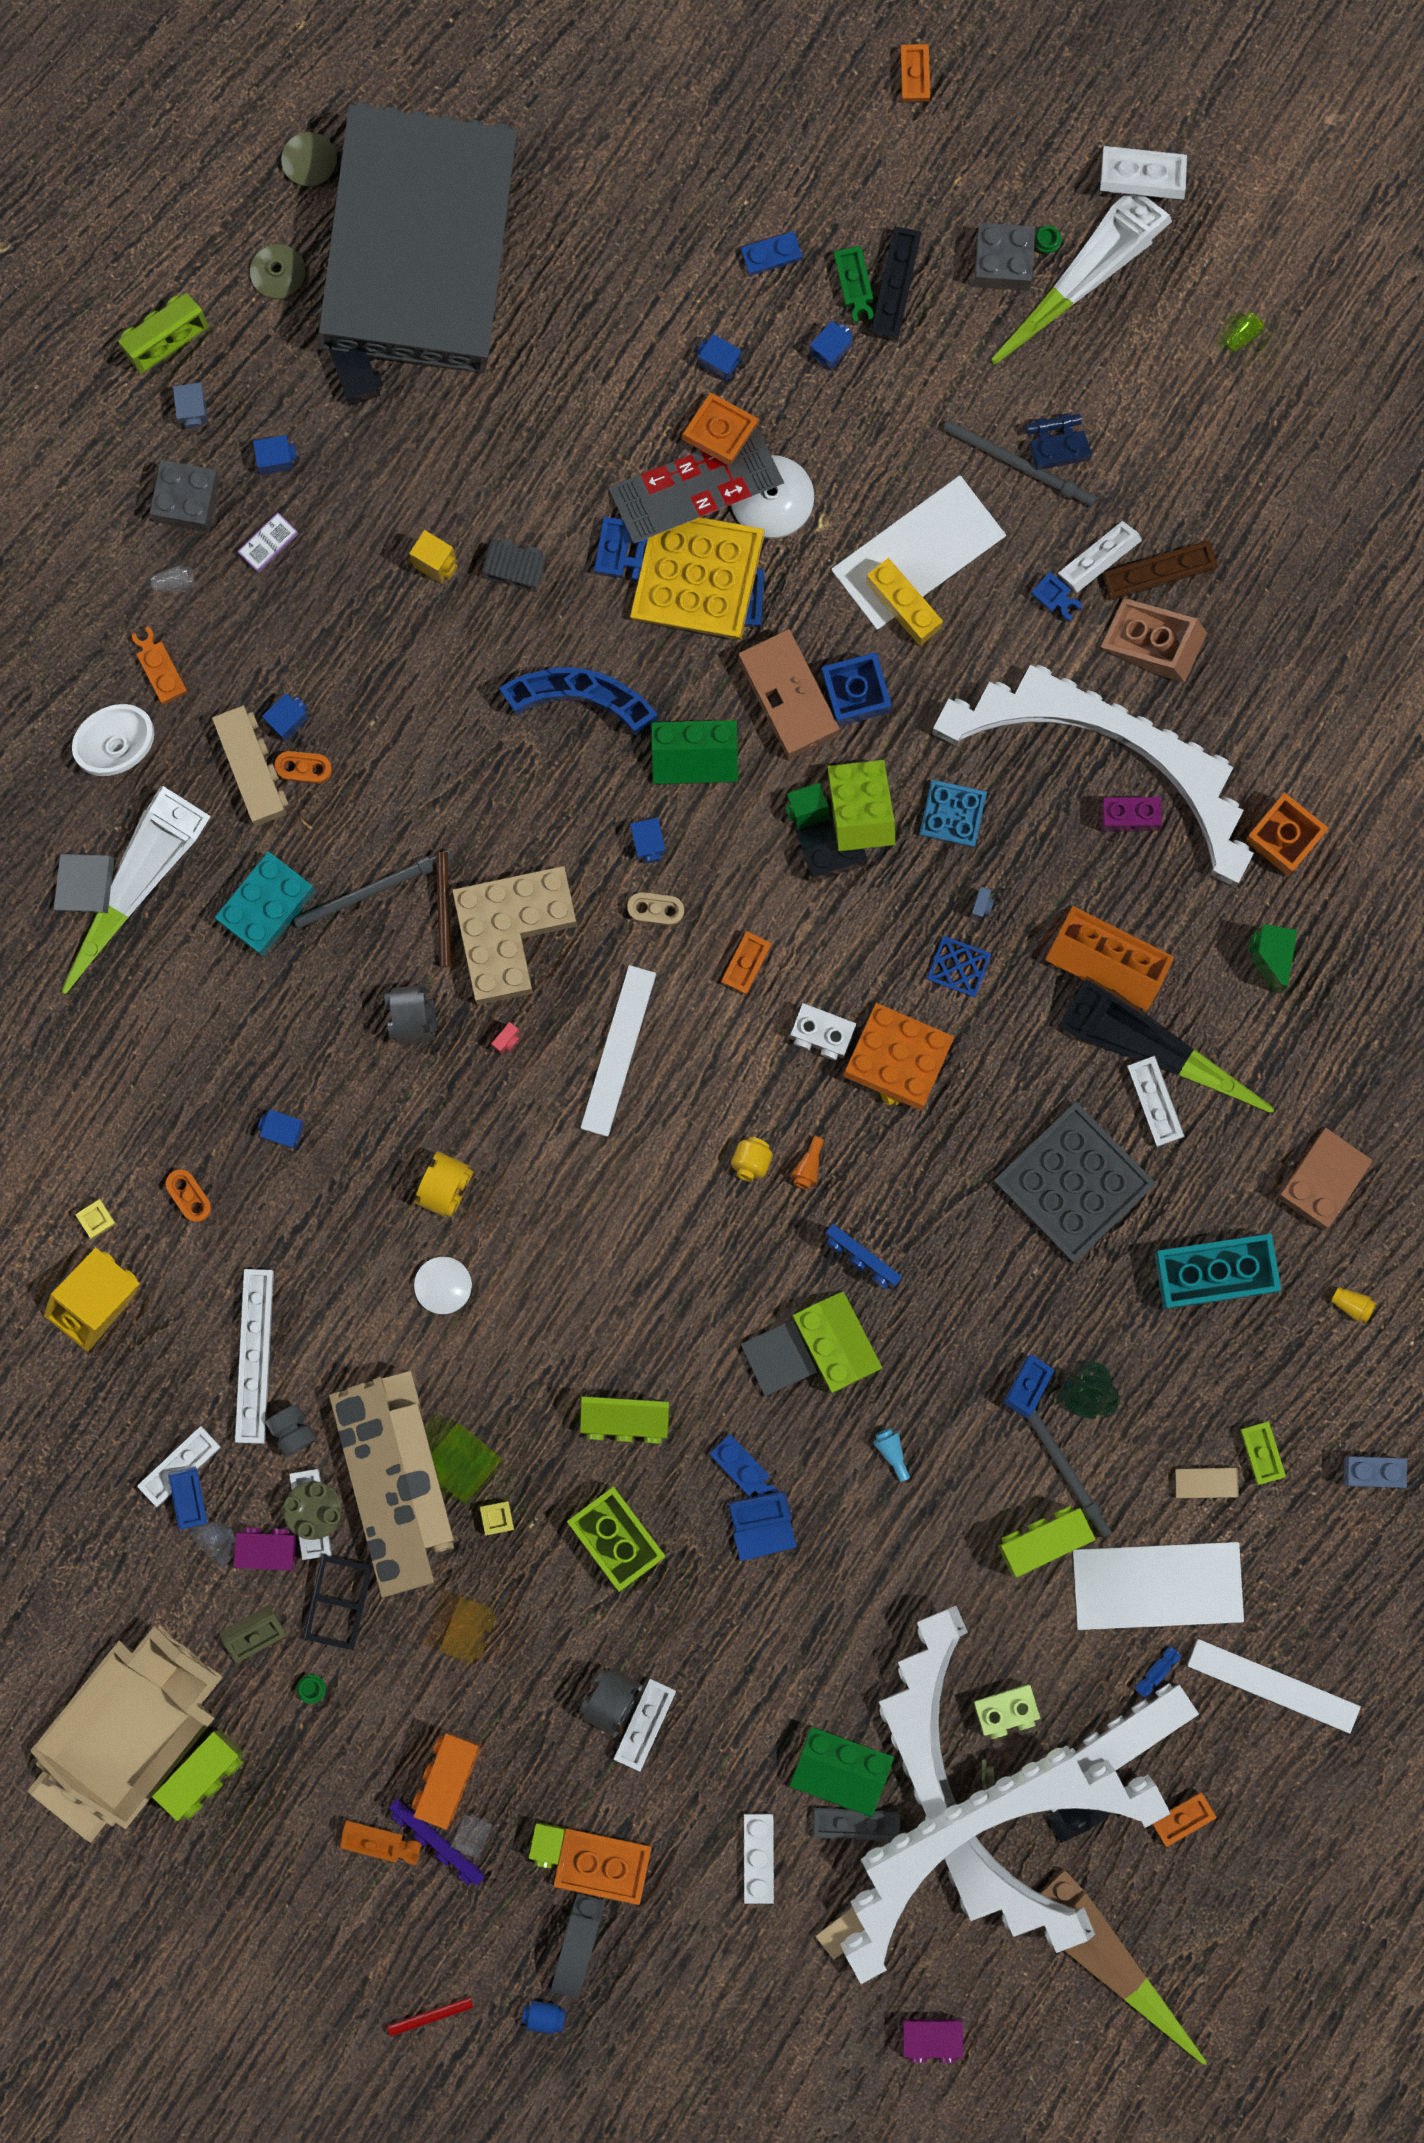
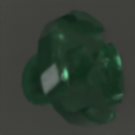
(1091, 1395)

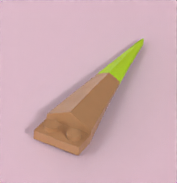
(1112, 1963)

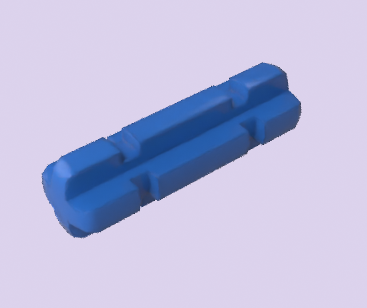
(1157, 1672)

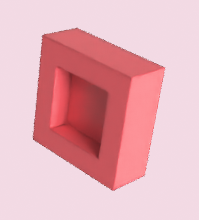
(506, 1039)

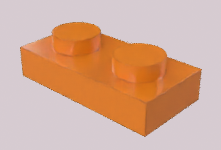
(915, 73)
(746, 963)
(1184, 1819)

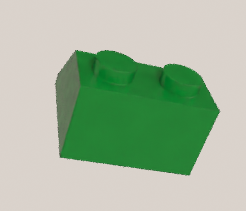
(1273, 954)

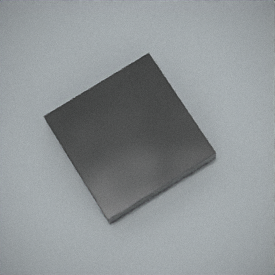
(84, 883)
(778, 1358)

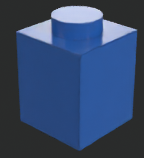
(831, 344)
(718, 357)
(274, 454)
(286, 716)
(648, 840)
(280, 1129)

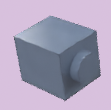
(190, 405)

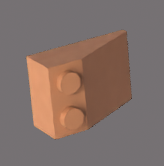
(1155, 639)
(1325, 1179)

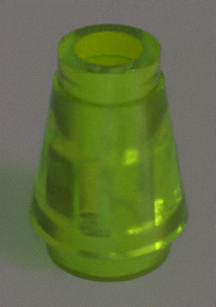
(1244, 331)

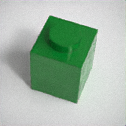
(807, 806)

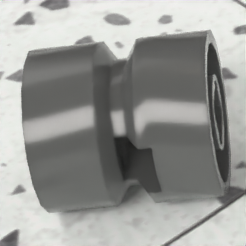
(291, 1430)

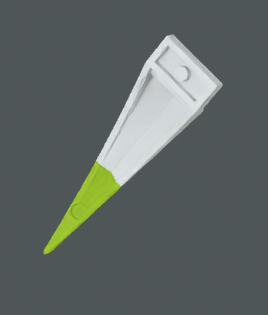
(1116, 241)
(157, 844)

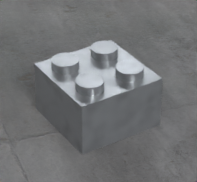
(1004, 256)
(184, 496)

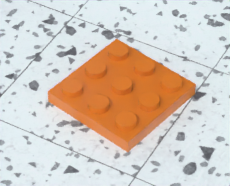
(898, 1056)

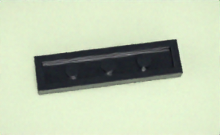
(896, 283)

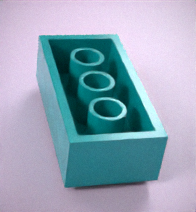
(1217, 1271)

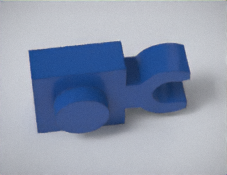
(1053, 594)

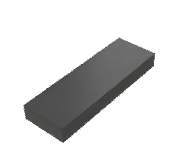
(849, 1824)

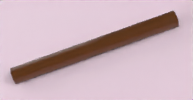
(443, 909)

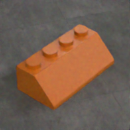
(1110, 957)

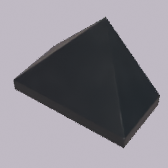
(1074, 1821)

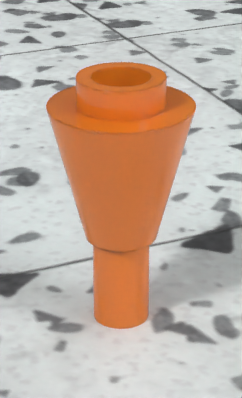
(806, 1172)

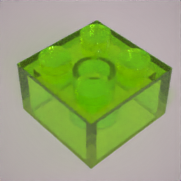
(464, 1463)

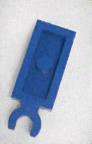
(741, 1467)

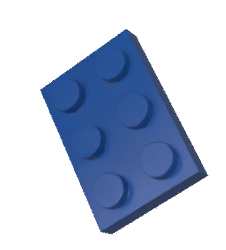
(861, 1258)

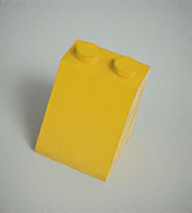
(91, 1298)

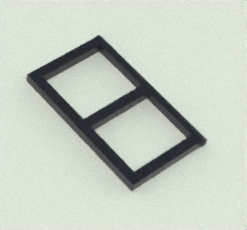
(339, 1602)

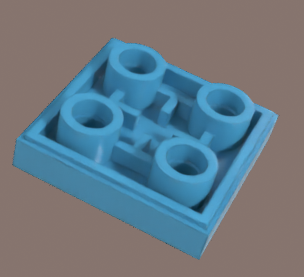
(953, 813)

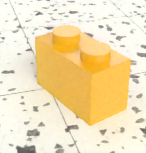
(434, 557)

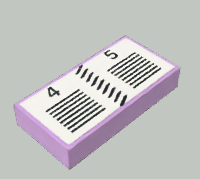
(268, 542)

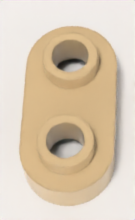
(656, 908)

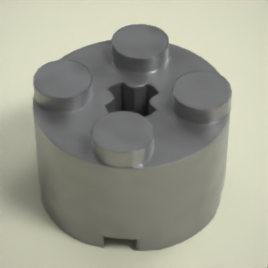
(411, 1014)
(611, 1701)

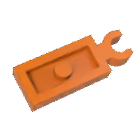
(159, 668)
(379, 1843)

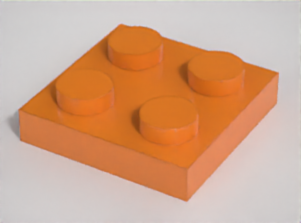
(720, 429)

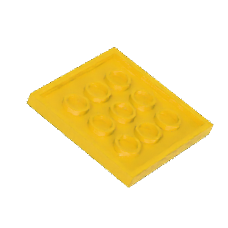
(699, 577)

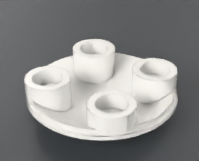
(443, 1285)

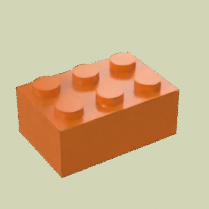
(446, 1779)

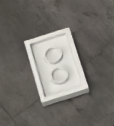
(1143, 172)

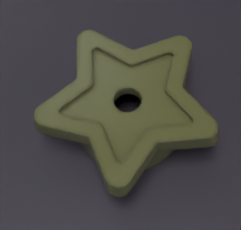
(988, 1775)

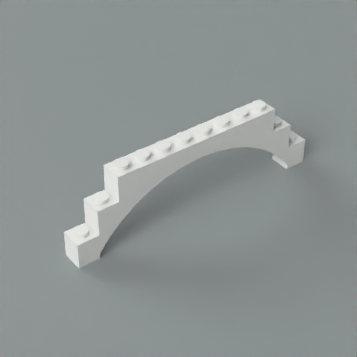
(1060, 702)
(915, 1733)
(911, 1856)

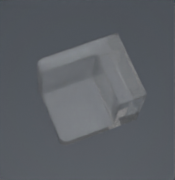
(471, 1835)

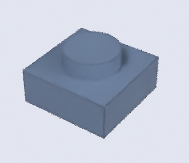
(983, 904)

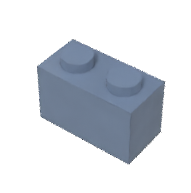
(1375, 1472)

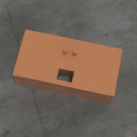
(788, 694)

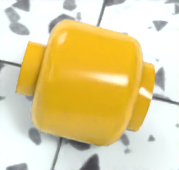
(751, 1159)

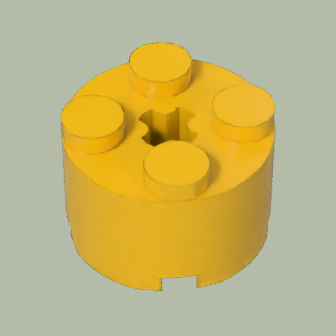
(442, 1185)

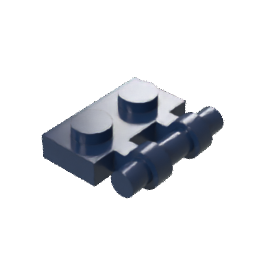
(1060, 449)

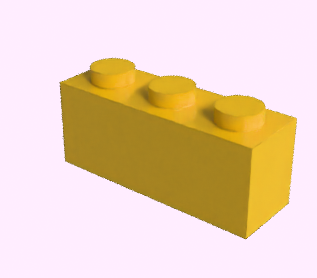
(904, 601)

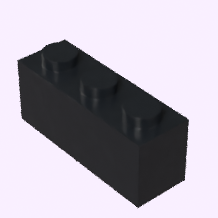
(356, 375)

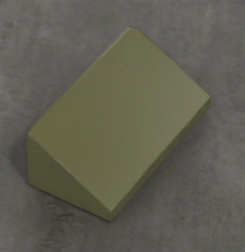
(252, 1634)

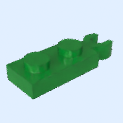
(854, 281)

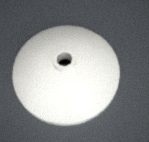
(786, 510)
(113, 740)

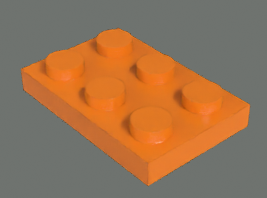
(602, 1866)

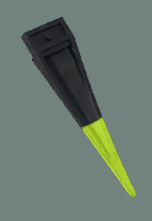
(1118, 1025)

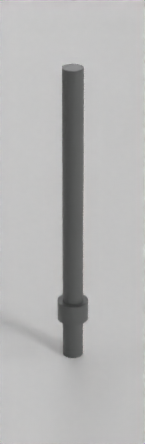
(1068, 488)
(425, 865)
(1091, 1510)

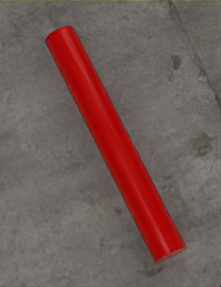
(430, 2016)

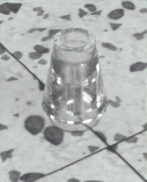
(173, 580)

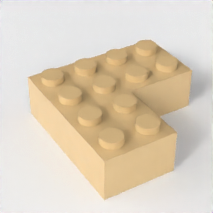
(496, 919)

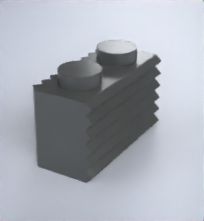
(514, 565)

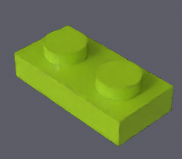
(1263, 1453)

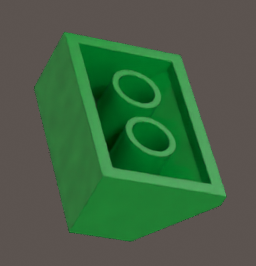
(694, 752)
(841, 1772)

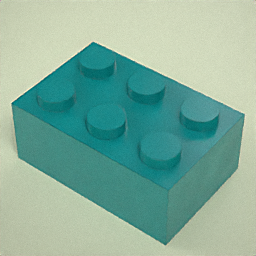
(265, 904)

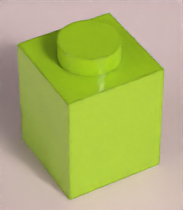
(546, 1844)

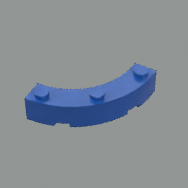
(580, 686)

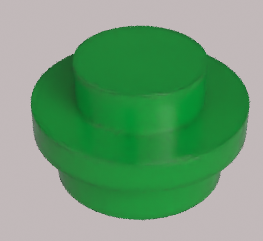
(1047, 239)
(311, 1689)

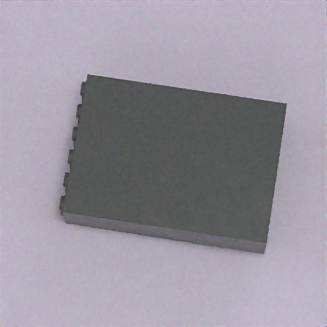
(417, 237)

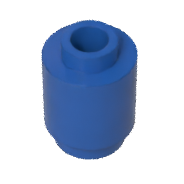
(543, 2017)

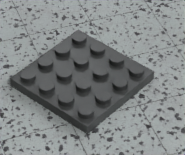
(1074, 1182)

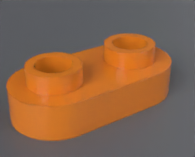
(303, 768)
(189, 1196)

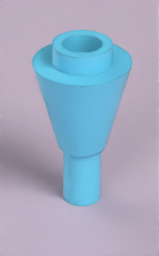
(890, 1447)

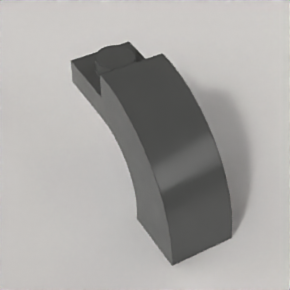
(578, 1946)

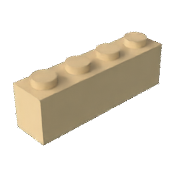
(249, 765)

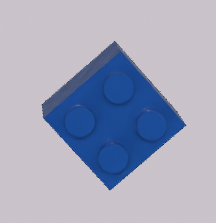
(856, 689)

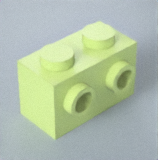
(1006, 1711)

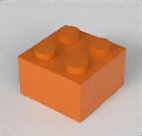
(1286, 834)

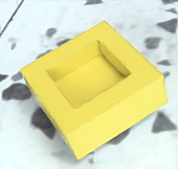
(95, 1219)
(497, 1518)

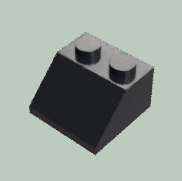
(822, 853)

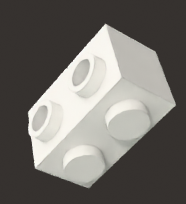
(822, 1031)

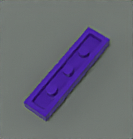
(427, 1834)

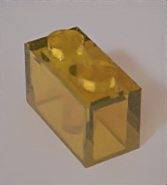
(467, 1630)

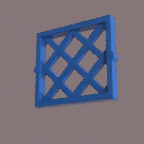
(979, 974)

